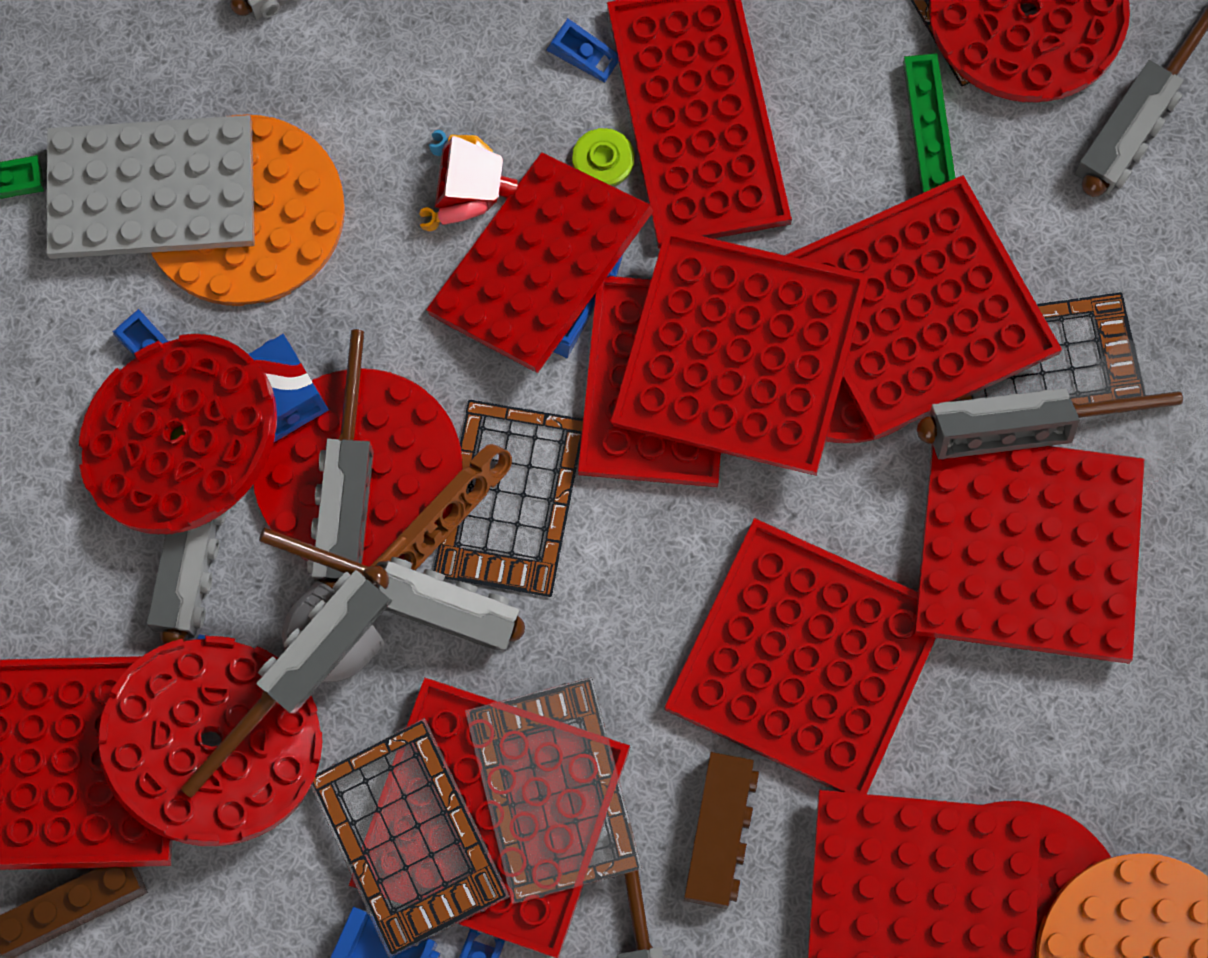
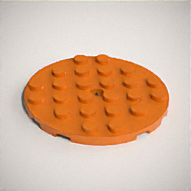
(295, 224)
(1129, 911)

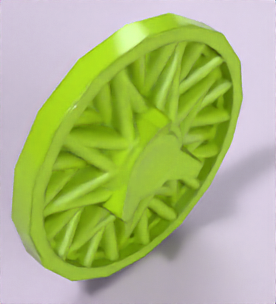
(611, 159)

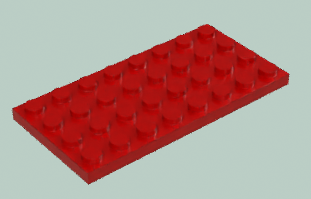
(698, 117)

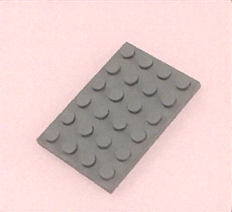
(150, 187)

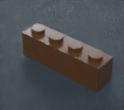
(719, 831)
(68, 908)

